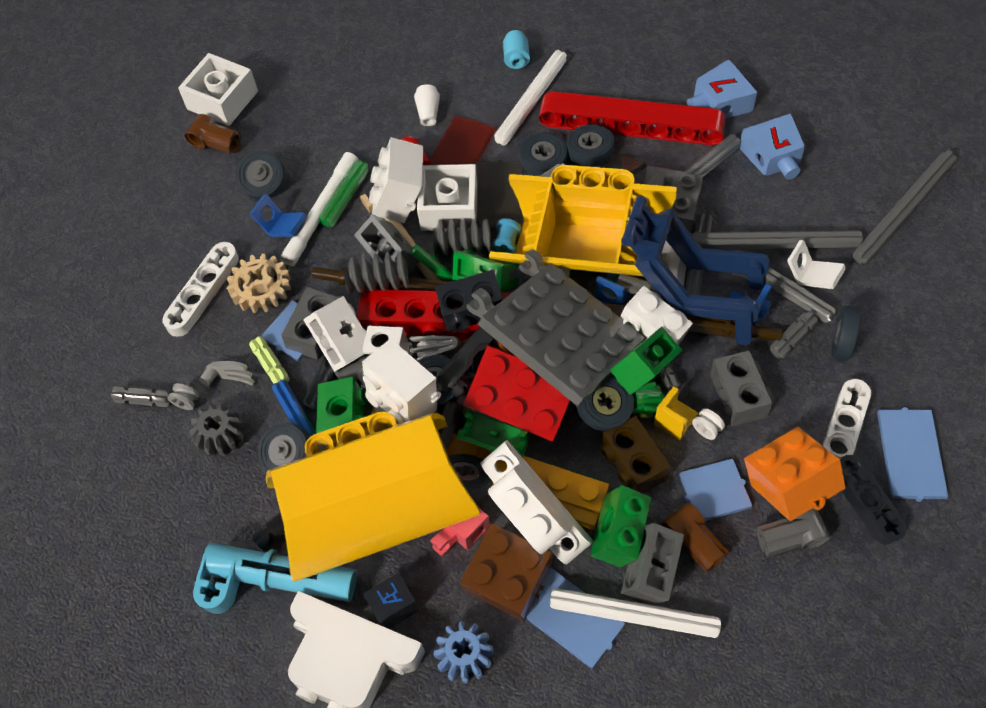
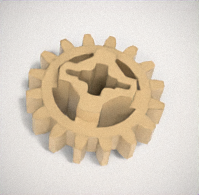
(259, 283)

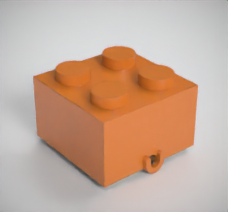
(795, 473)

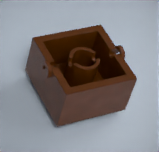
(506, 572)

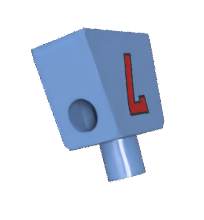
(724, 90)
(774, 146)

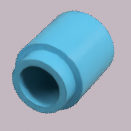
(516, 49)

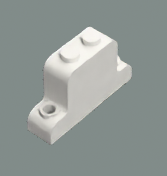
(533, 506)
(345, 654)

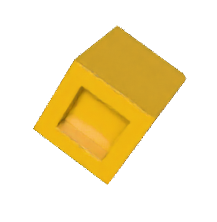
(674, 416)

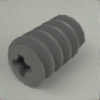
(461, 237)
(376, 272)

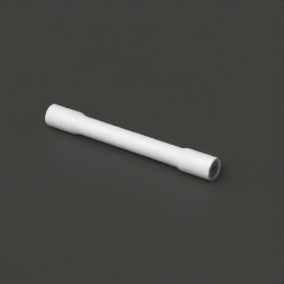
(299, 241)

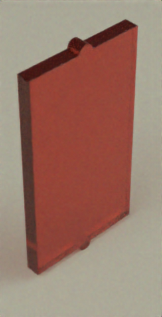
(462, 143)

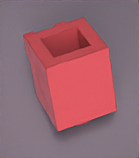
(465, 533)

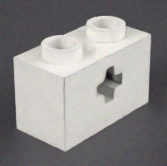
(326, 327)

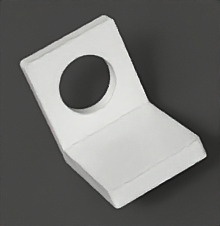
(814, 272)
(395, 333)

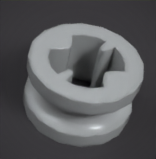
(183, 396)

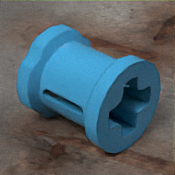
(506, 236)

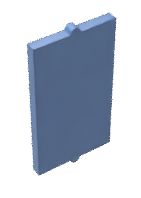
(912, 454)
(580, 634)

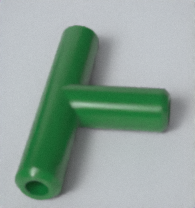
(431, 262)

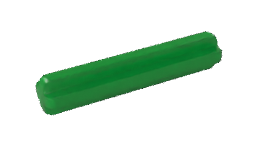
(344, 194)

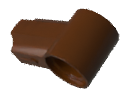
(207, 132)
(697, 538)

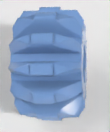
(459, 641)

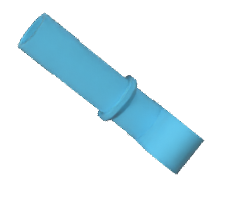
(234, 565)

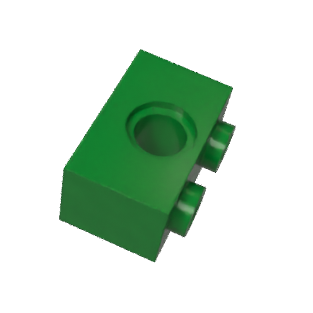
(646, 360)
(339, 403)
(620, 526)

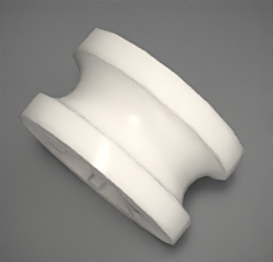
(708, 424)

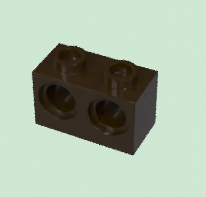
(640, 454)

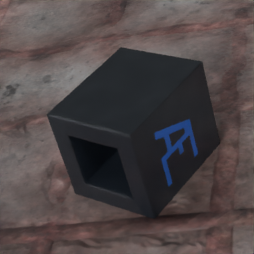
(389, 602)

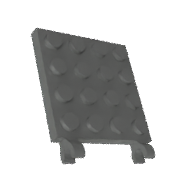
(557, 329)

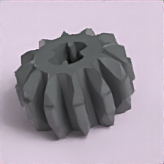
(216, 429)

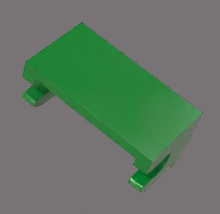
(467, 264)
(492, 432)

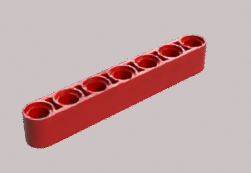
(634, 117)

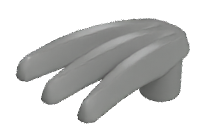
(444, 345)
(226, 370)

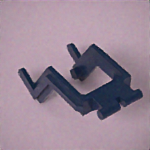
(647, 236)

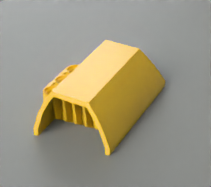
(581, 223)
(367, 491)

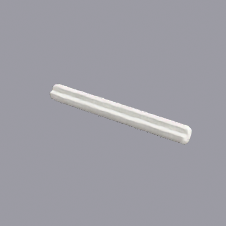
(530, 98)
(635, 613)

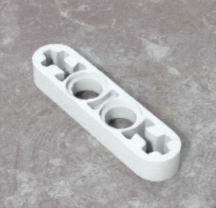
(196, 286)
(844, 434)

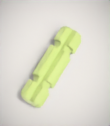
(268, 360)

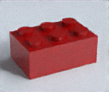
(516, 394)

